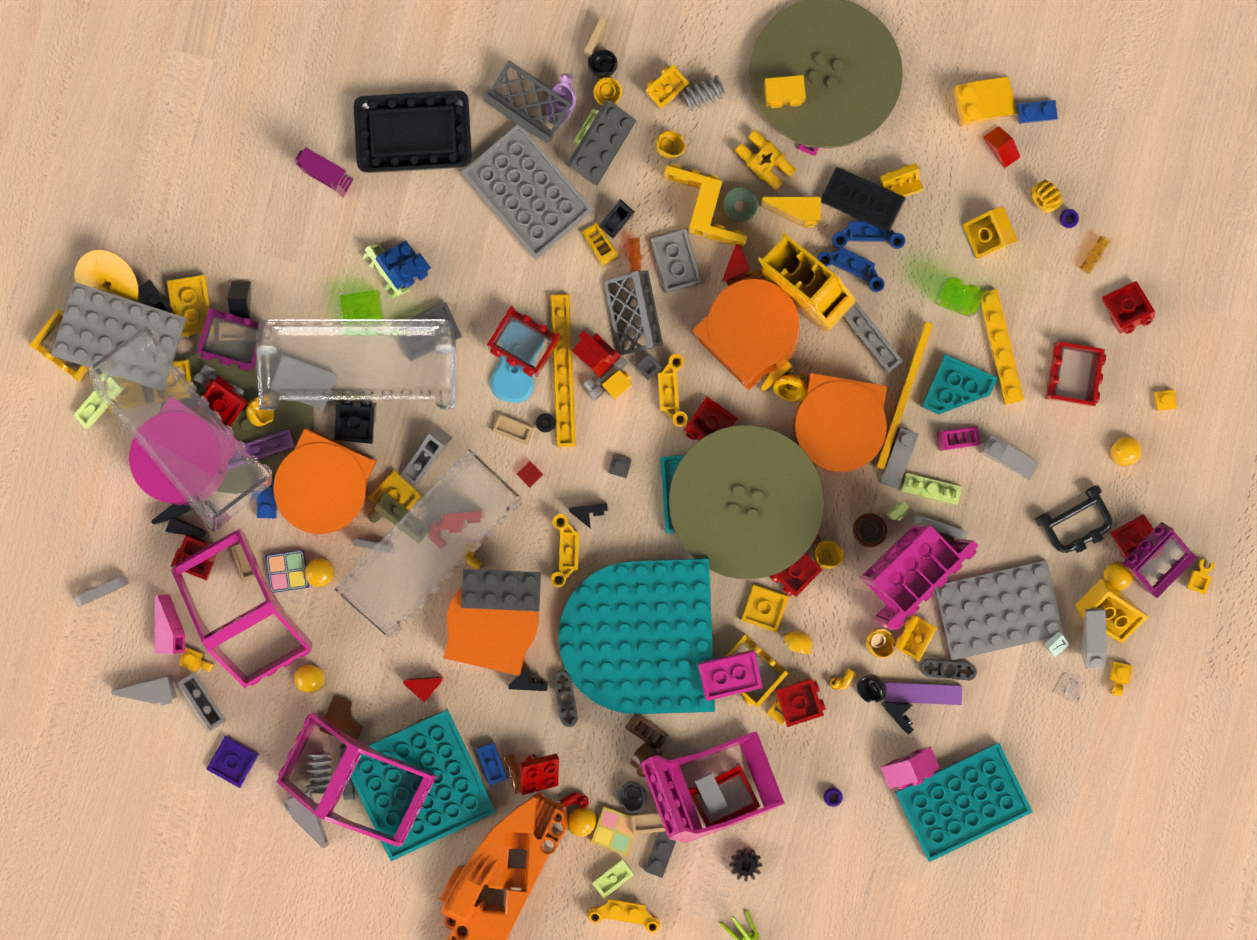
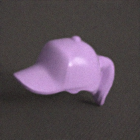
(566, 90)

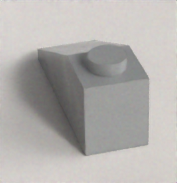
(426, 455)
(899, 457)
(1009, 457)
(1094, 638)
(152, 691)
(307, 820)

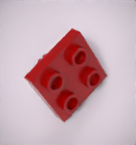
(539, 773)

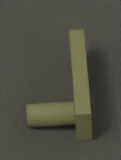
(388, 508)

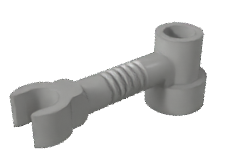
(206, 375)
(594, 386)

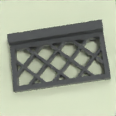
(517, 114)
(646, 305)

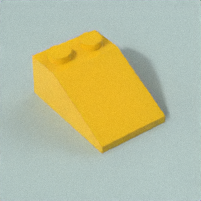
(984, 100)
(799, 210)
(1121, 614)

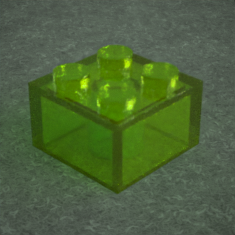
(959, 297)
(362, 306)

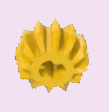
(1046, 196)

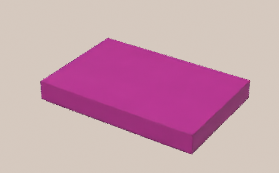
(730, 675)

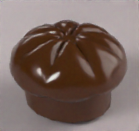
(869, 530)
(643, 753)

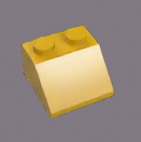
(990, 232)

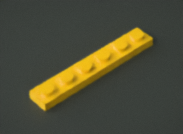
(1001, 347)

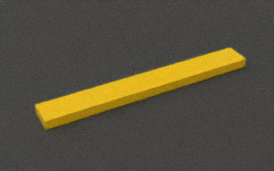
(563, 371)
(904, 394)

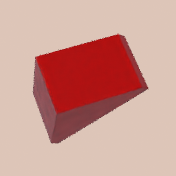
(1002, 146)
(736, 266)
(423, 686)

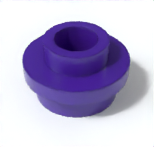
(1073, 214)
(839, 797)

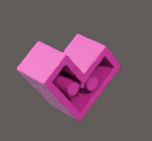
(910, 769)

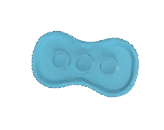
(511, 383)

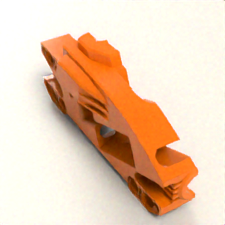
(524, 829)

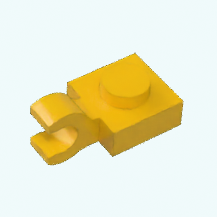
(194, 660)
(1120, 674)

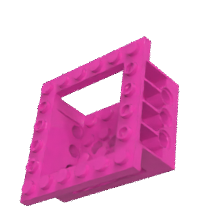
(913, 570)

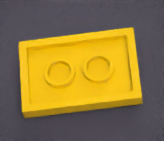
(191, 300)

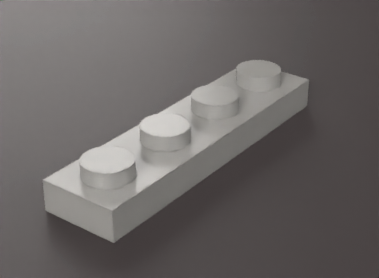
(872, 338)

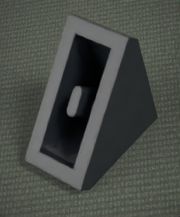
(239, 299)

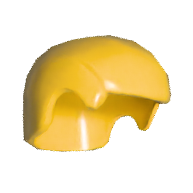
(608, 89)
(670, 144)
(256, 416)
(1126, 451)
(828, 554)
(319, 572)
(1117, 576)
(798, 641)
(880, 643)
(309, 678)
(581, 821)

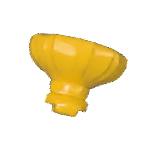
(791, 387)

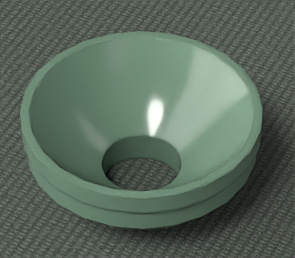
(740, 194)

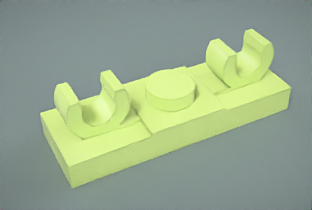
(372, 252)
(931, 489)

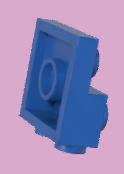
(403, 265)

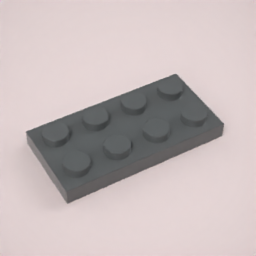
(601, 142)
(501, 590)

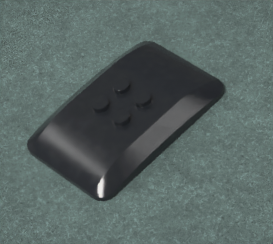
(412, 131)

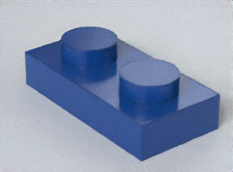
(1037, 111)
(266, 503)
(491, 763)

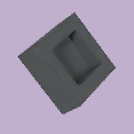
(648, 367)
(619, 466)

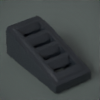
(171, 512)
(181, 527)

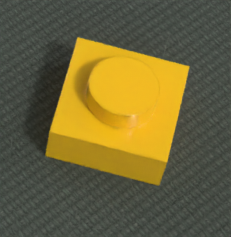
(1165, 400)

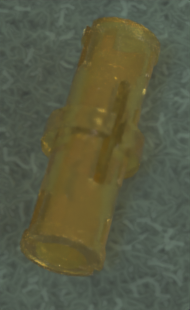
(1095, 254)

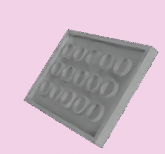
(527, 191)
(102, 321)
(998, 610)

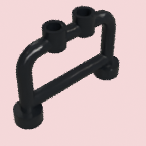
(1079, 544)

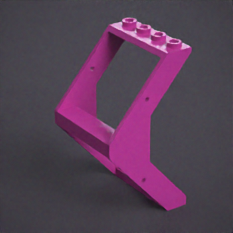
(244, 621)
(341, 777)
(675, 801)

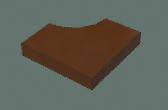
(341, 715)

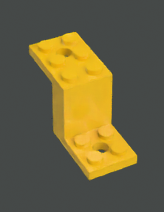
(705, 205)

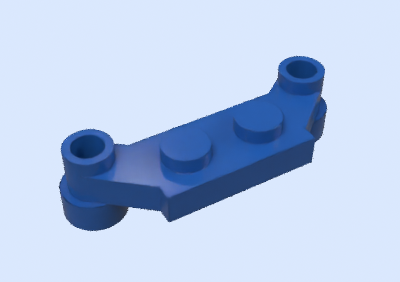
(867, 233)
(854, 265)

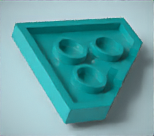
(956, 386)

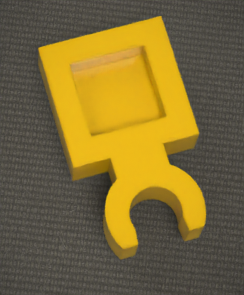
(1199, 580)

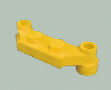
(669, 391)
(568, 550)
(625, 912)

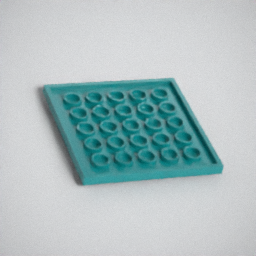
(454, 799)

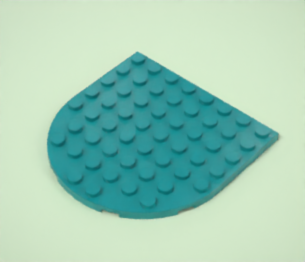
(638, 636)

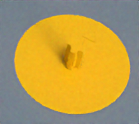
(105, 272)

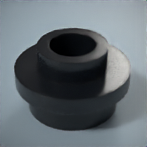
(540, 418)

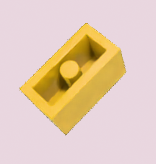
(784, 91)

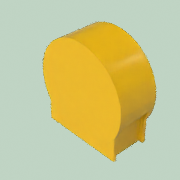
(809, 283)

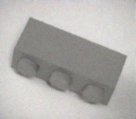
(201, 702)

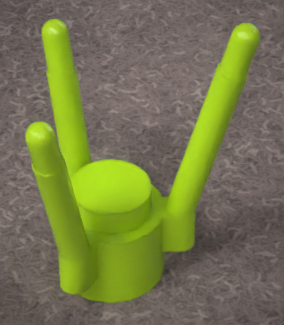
(746, 936)

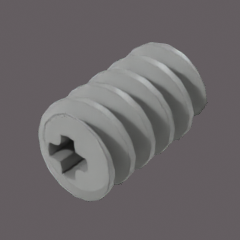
(704, 92)
(318, 772)

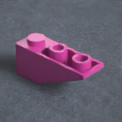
(168, 628)

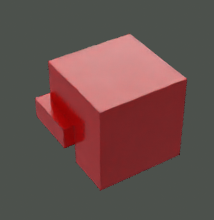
(595, 353)
(189, 547)

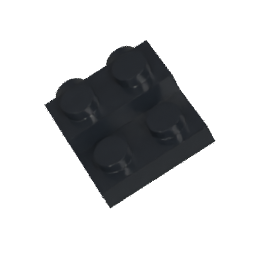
(355, 421)

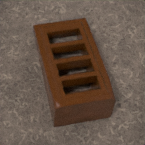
(634, 721)

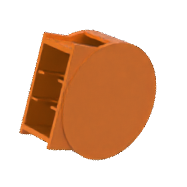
(751, 329)
(840, 422)
(322, 484)
(489, 636)

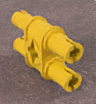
(765, 170)

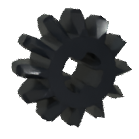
(752, 865)

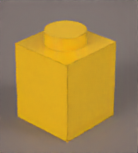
(617, 384)

